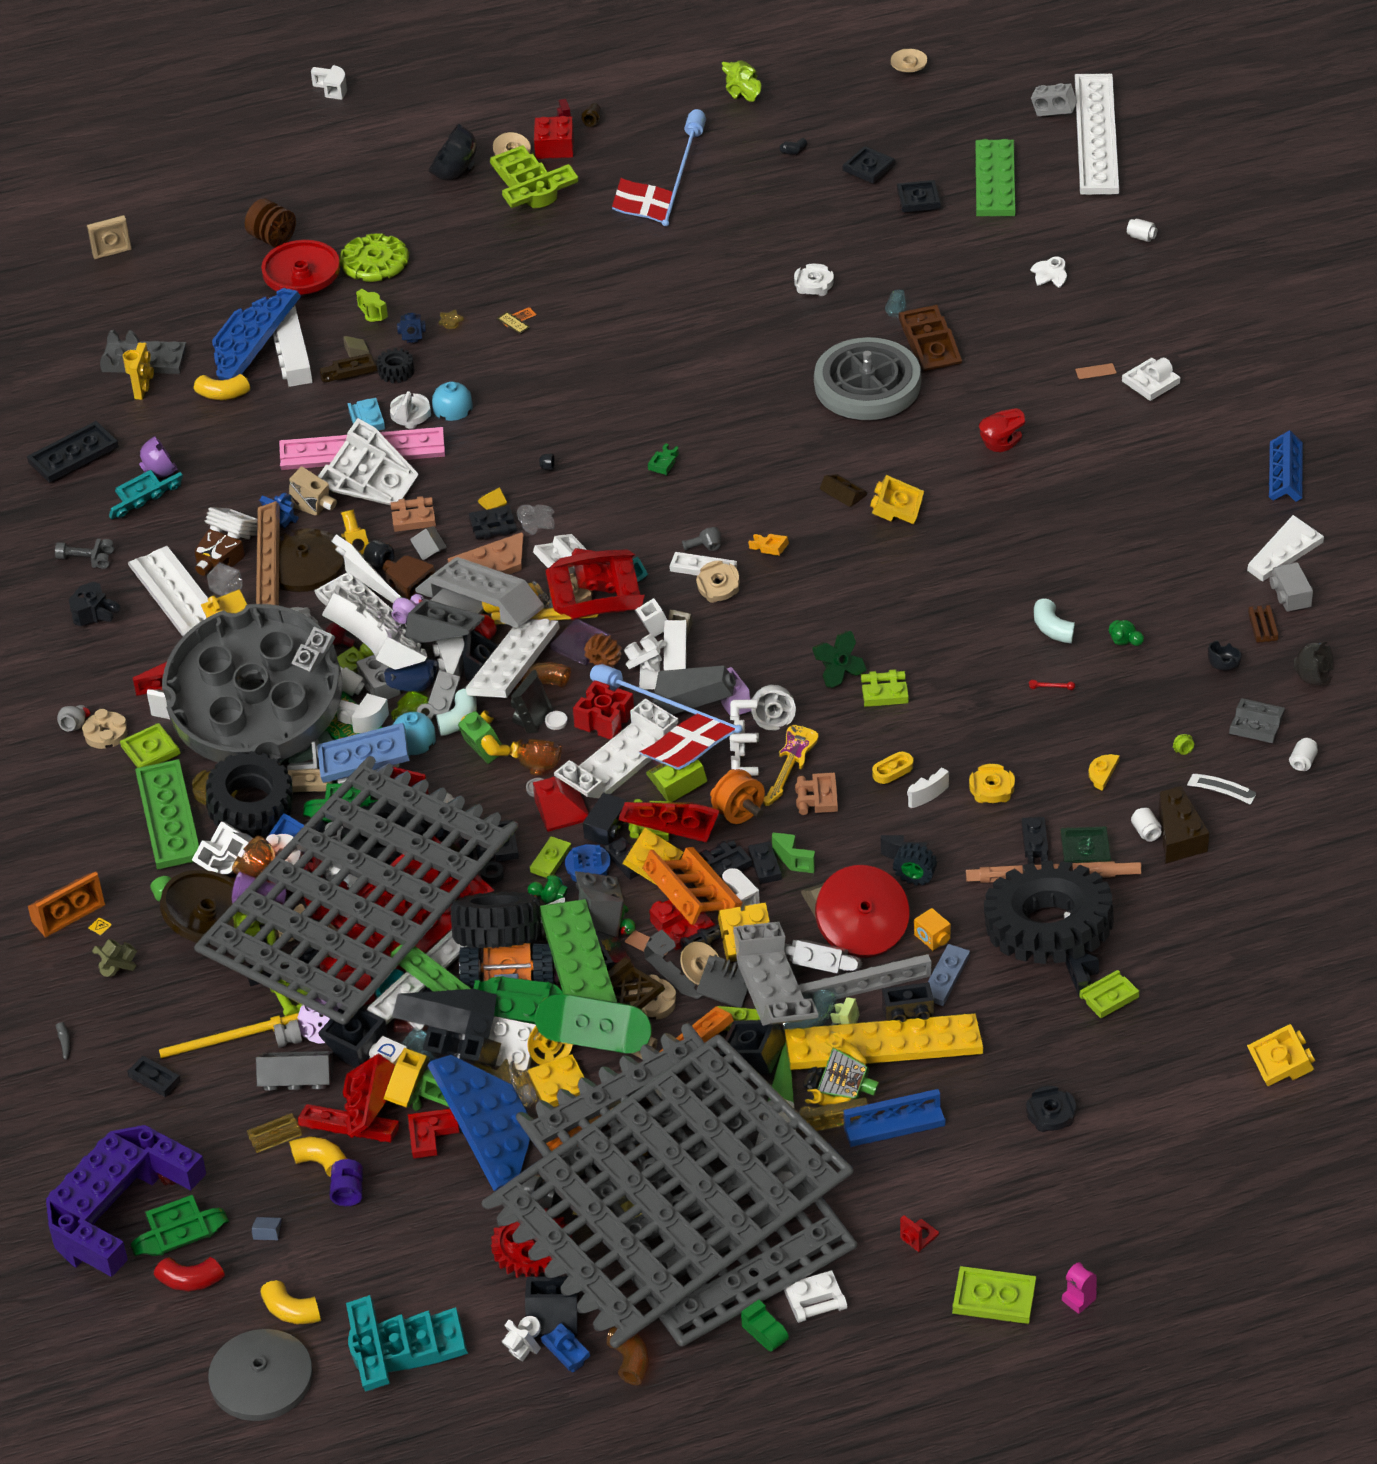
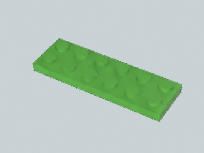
(995, 178)
(167, 813)
(576, 950)

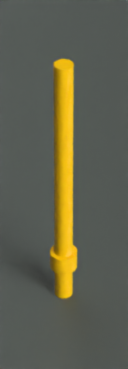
(226, 1036)

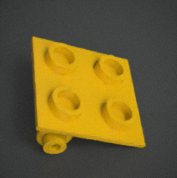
(231, 603)

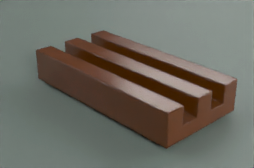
(1261, 612)

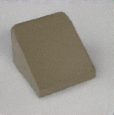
(355, 346)

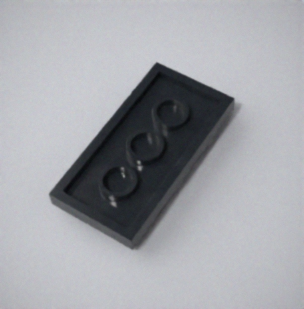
(72, 451)

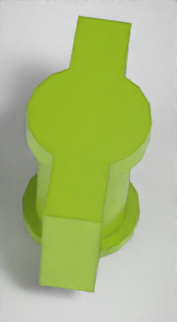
(371, 305)

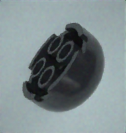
(455, 155)

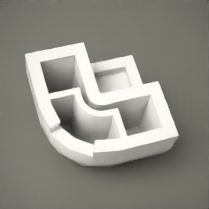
(222, 850)

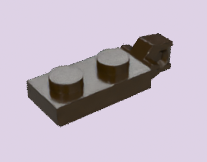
(348, 368)

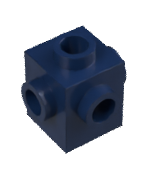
(411, 320)

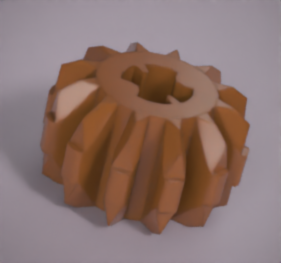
(603, 650)

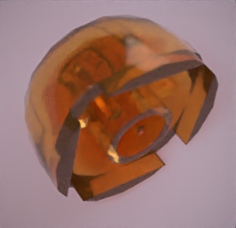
(538, 755)
(256, 857)

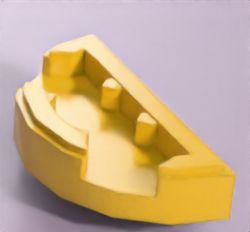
(1102, 769)

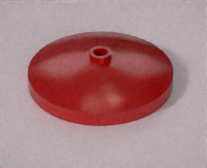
(301, 266)
(859, 930)

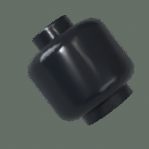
(378, 553)

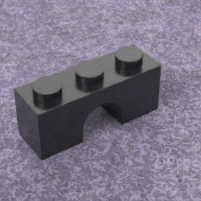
(464, 1047)

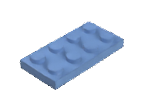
(344, 755)

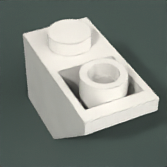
(652, 617)

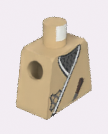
(310, 492)

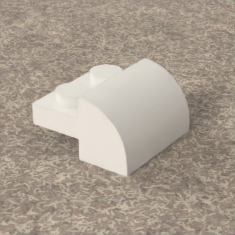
(561, 547)

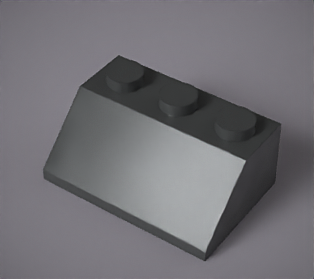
(295, 1069)

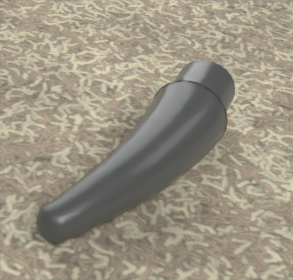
(64, 1038)

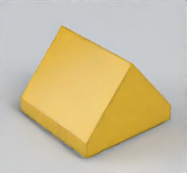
(493, 499)

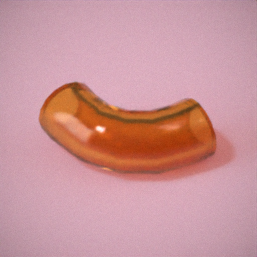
(549, 673)
(634, 1358)

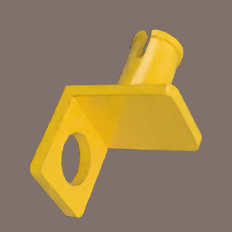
(352, 531)

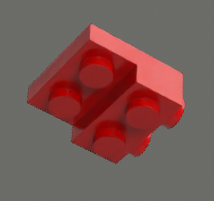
(594, 575)
(669, 919)

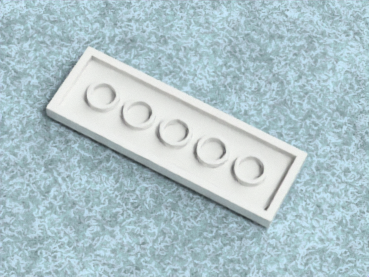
(512, 658)

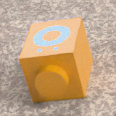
(932, 929)

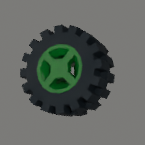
(914, 864)

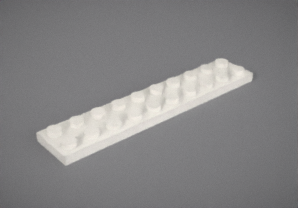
(1096, 134)

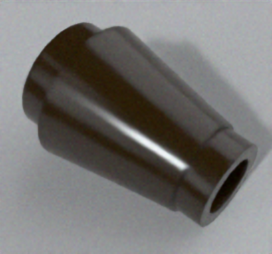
(591, 115)

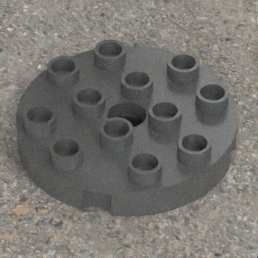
(243, 647)

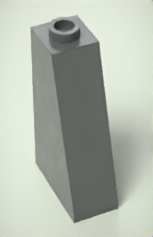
(693, 686)

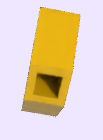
(406, 1077)

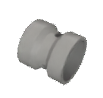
(287, 1033)

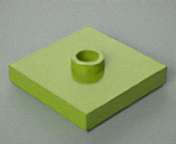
(150, 746)

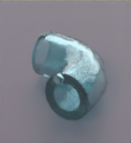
(824, 1003)

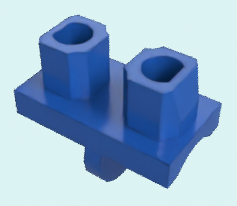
(286, 508)
(566, 1347)

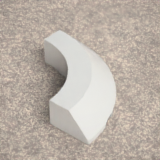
(377, 632)

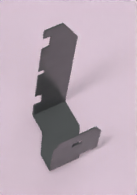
(654, 955)

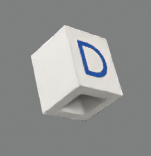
(387, 1048)

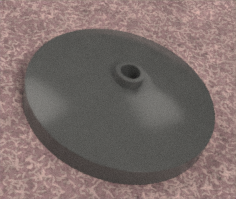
(260, 1374)

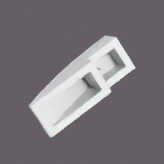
(676, 639)

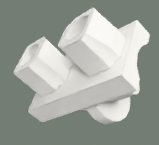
(647, 655)
(521, 1339)

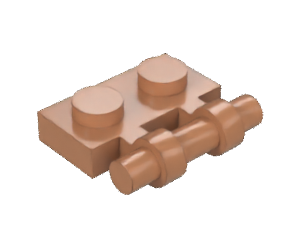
(414, 518)
(824, 793)

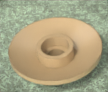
(908, 60)
(509, 141)
(694, 960)

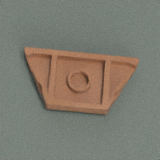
(500, 555)

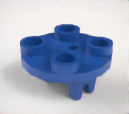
(587, 859)

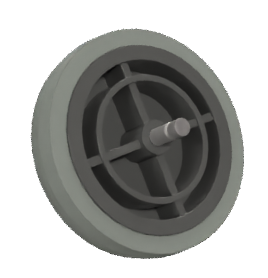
(867, 378)

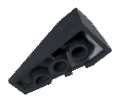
(453, 1010)

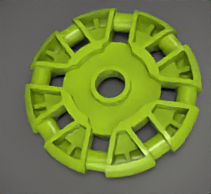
(389, 262)

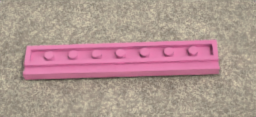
(322, 450)

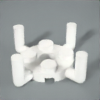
(738, 740)

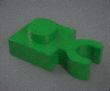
(663, 461)

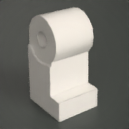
(741, 887)

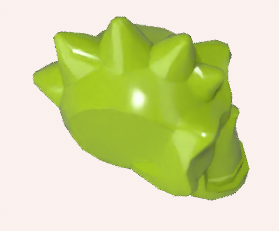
(741, 80)

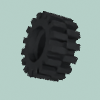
(387, 369)

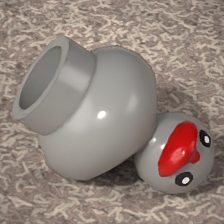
(72, 718)

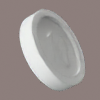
(556, 720)

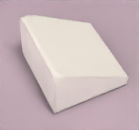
(404, 408)

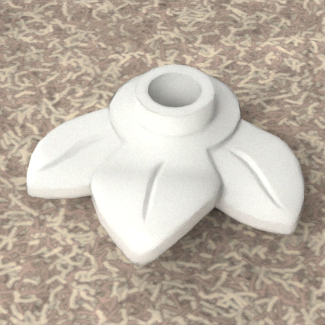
(1050, 270)

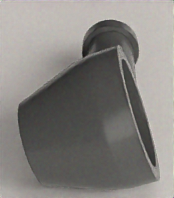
(709, 538)

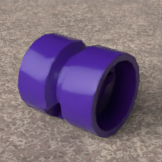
(346, 1182)

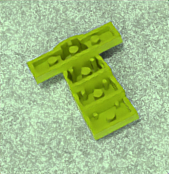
(529, 179)

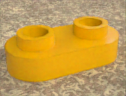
(892, 767)

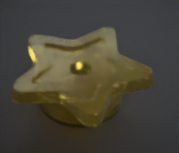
(450, 320)

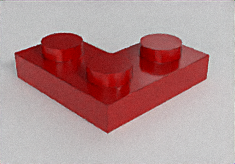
(426, 1126)

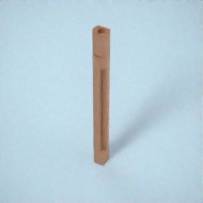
(1104, 869)

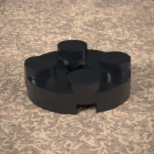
(1050, 1120)

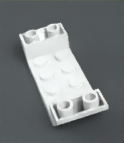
(620, 756)

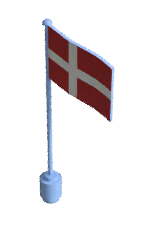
(651, 200)
(685, 741)

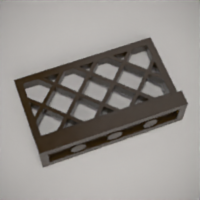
(621, 977)

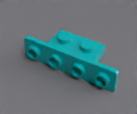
(141, 489)

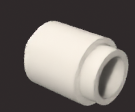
(1141, 230)
(351, 682)
(1303, 754)
(1146, 824)

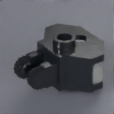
(92, 606)

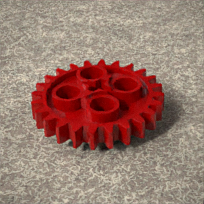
(515, 1255)

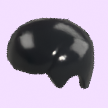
(1223, 657)

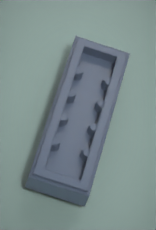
(947, 972)

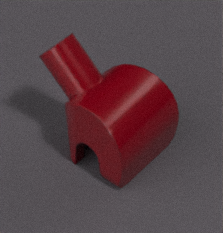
(340, 635)

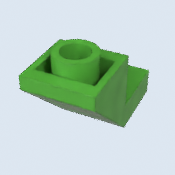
(795, 859)

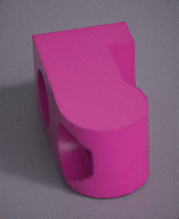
(1080, 1288)

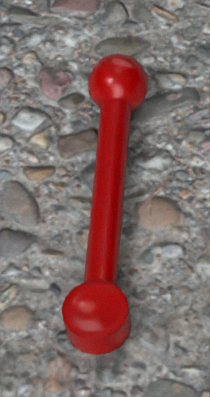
(1034, 684)

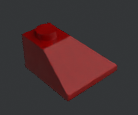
(558, 803)

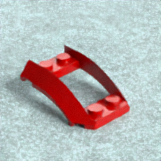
(624, 578)

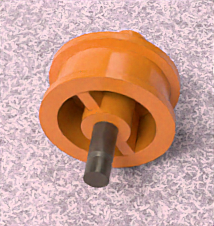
(738, 796)

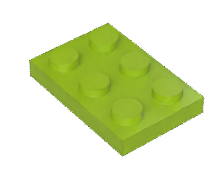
(994, 1295)

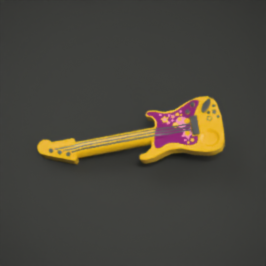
(798, 743)

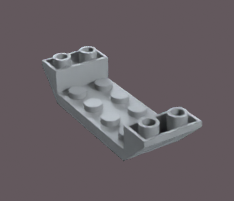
(499, 589)
(769, 975)

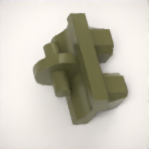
(115, 957)

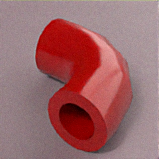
(188, 1277)

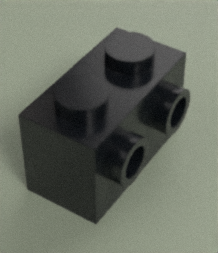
(603, 821)
(908, 1002)

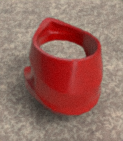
(999, 426)

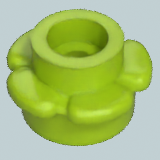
(1183, 744)

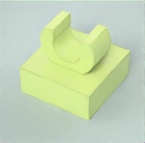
(847, 1012)

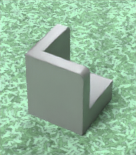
(428, 542)

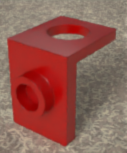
(912, 1233)

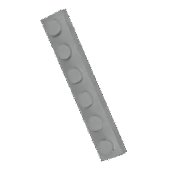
(871, 978)

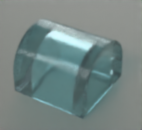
(896, 303)

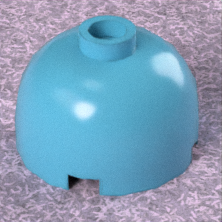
(452, 401)
(419, 731)

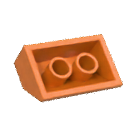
(67, 904)

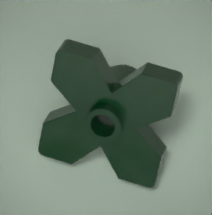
(838, 659)

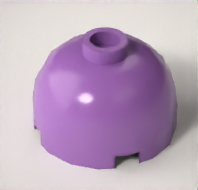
(156, 458)

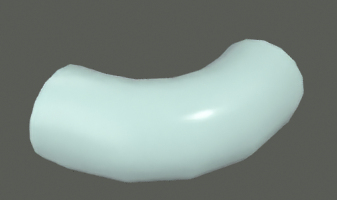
(1051, 624)
(449, 721)

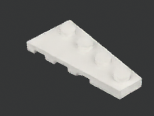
(1285, 547)

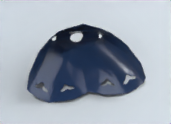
(413, 677)

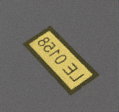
(513, 322)

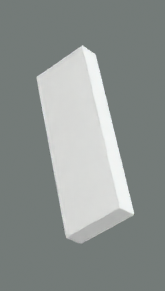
(692, 564)

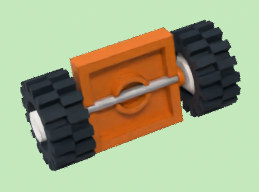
(506, 961)

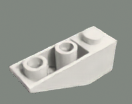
(450, 655)

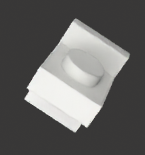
(332, 81)
(366, 716)

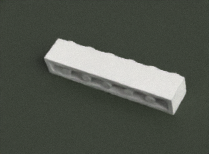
(292, 350)

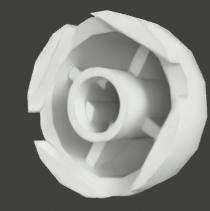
(774, 707)

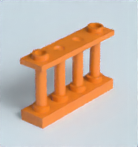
(696, 872)

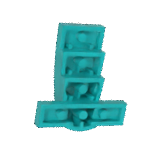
(400, 1341)

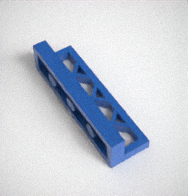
(1290, 463)
(893, 1121)

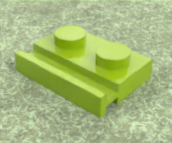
(1109, 994)

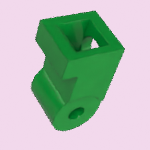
(763, 1326)

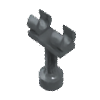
(97, 558)

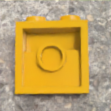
(896, 500)
(1281, 1055)

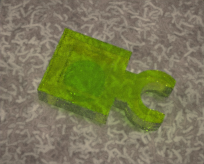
(409, 703)

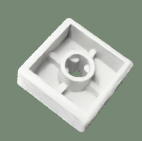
(232, 521)

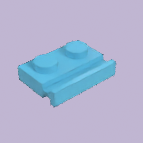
(367, 411)

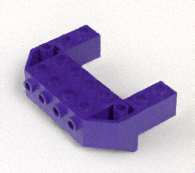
(101, 1180)

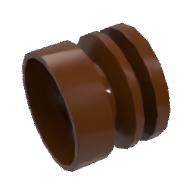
(270, 222)

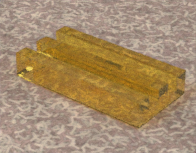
(275, 1135)

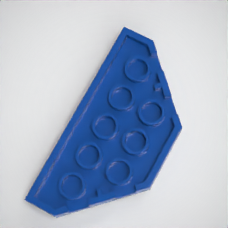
(248, 332)
(486, 1115)

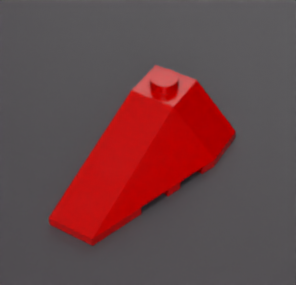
(676, 818)
(365, 1092)

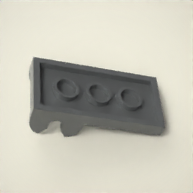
(165, 356)

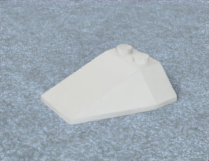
(369, 467)

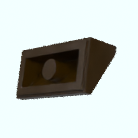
(842, 489)

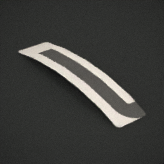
(1223, 786)

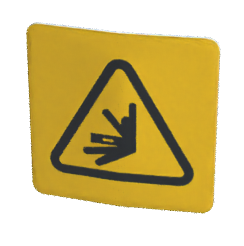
(100, 926)

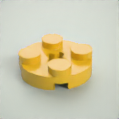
(999, 792)

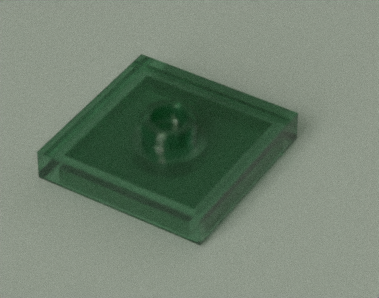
(1085, 844)

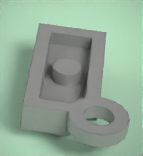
(442, 694)

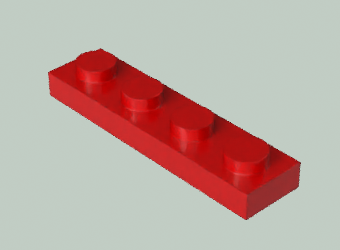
(335, 1121)

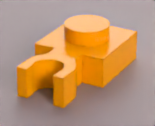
(771, 544)

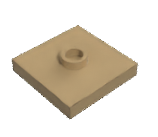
(109, 237)

